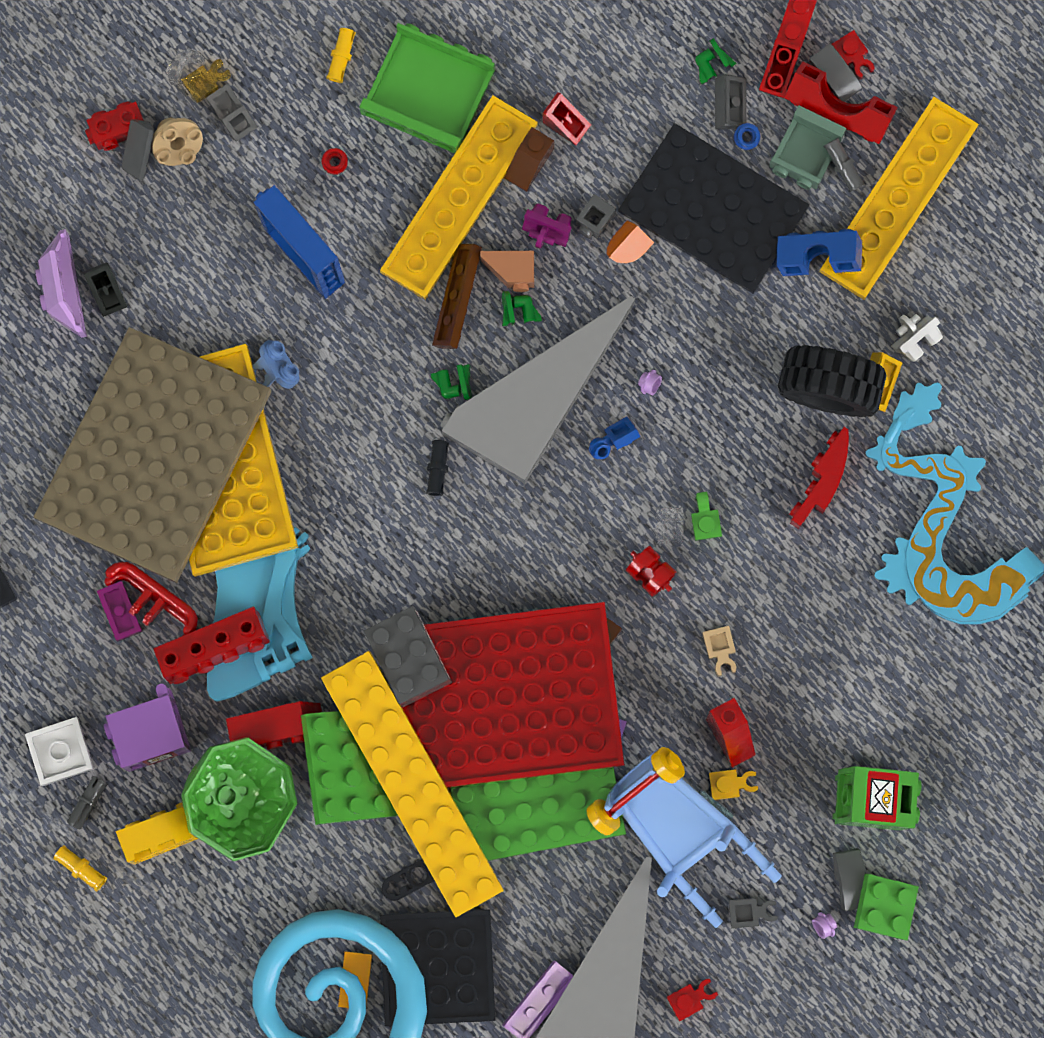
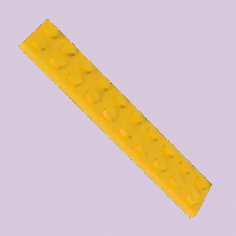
(412, 783)

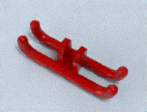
(151, 591)

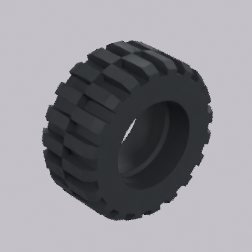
(832, 381)

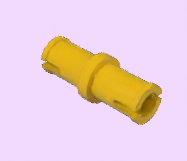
(341, 55)
(80, 868)

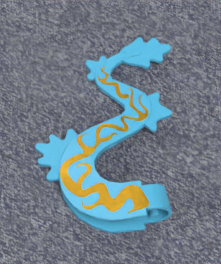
(919, 562)

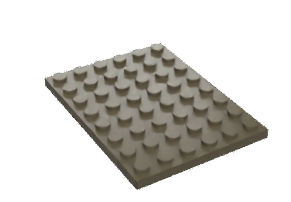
(152, 454)

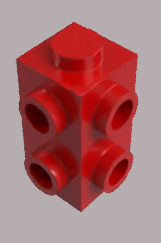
(112, 127)

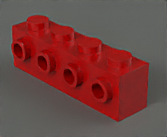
(211, 646)

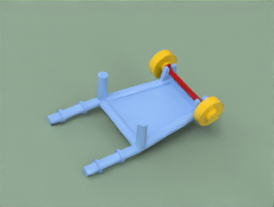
(672, 823)

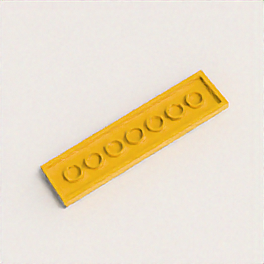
(904, 192)
(458, 198)

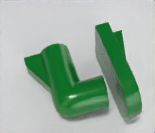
(705, 68)
(523, 301)
(448, 391)

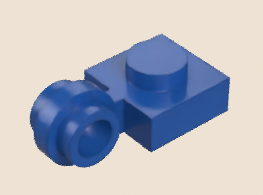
(618, 434)

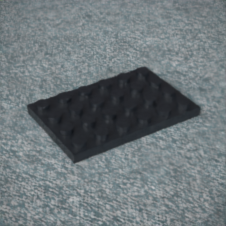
(713, 208)

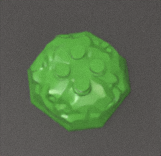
(238, 798)

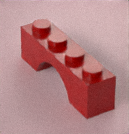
(812, 92)

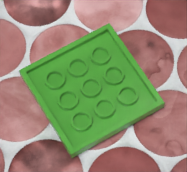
(340, 774)

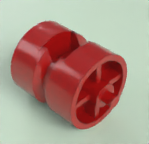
(651, 571)

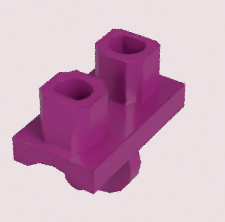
(545, 228)

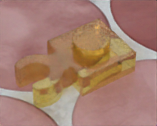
(203, 82)

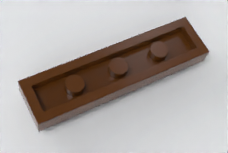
(457, 296)

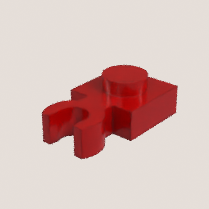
(852, 51)
(687, 1001)

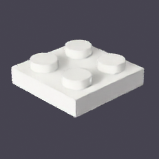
(59, 751)

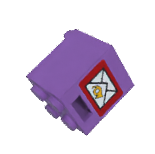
(147, 732)

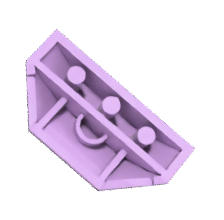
(60, 284)

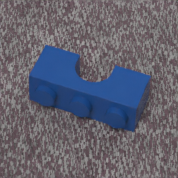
(798, 250)

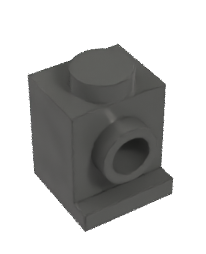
(595, 208)

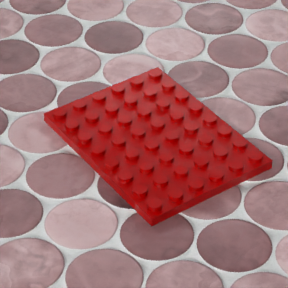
(523, 697)

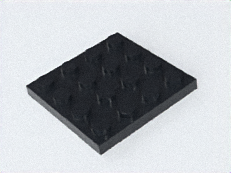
(454, 961)

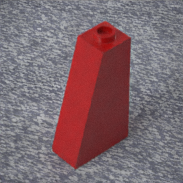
(731, 732)

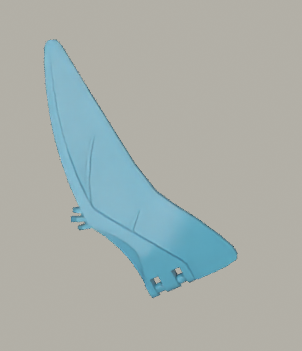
(271, 589)

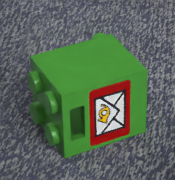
(877, 798)

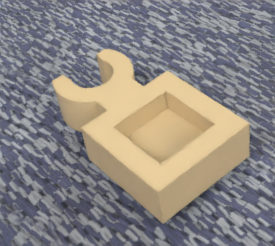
(720, 645)

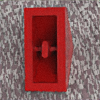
(565, 119)

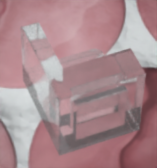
(669, 525)

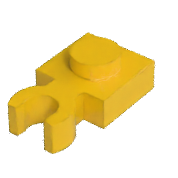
(727, 784)

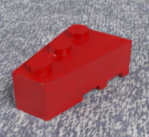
(273, 725)

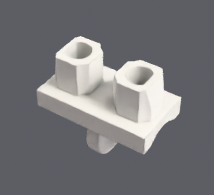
(925, 329)

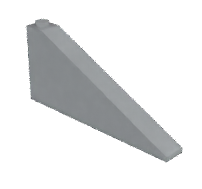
(524, 410)
(605, 988)

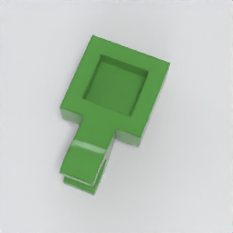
(705, 522)

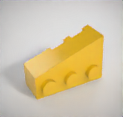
(155, 835)

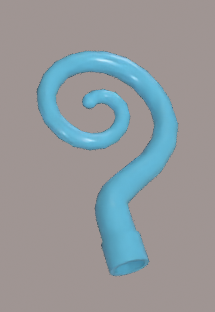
(349, 926)

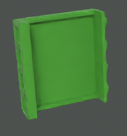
(428, 88)

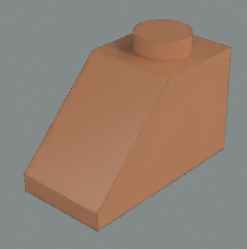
(512, 268)

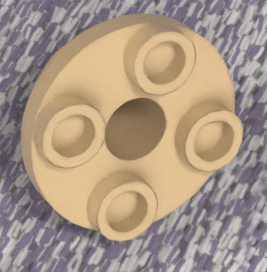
(176, 141)

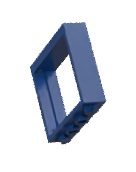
(299, 241)

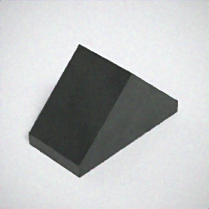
(105, 289)

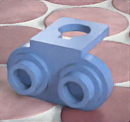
(277, 365)

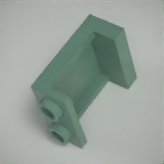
(802, 148)

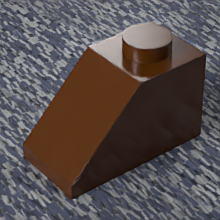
(529, 159)

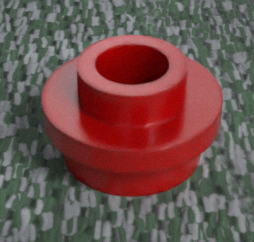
(334, 153)

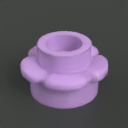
(650, 382)
(824, 925)

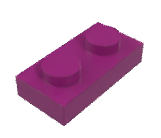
(116, 607)

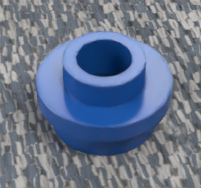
(755, 136)

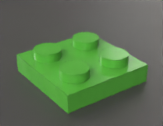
(886, 907)

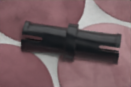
(437, 468)

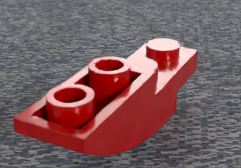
(787, 47)
(829, 471)

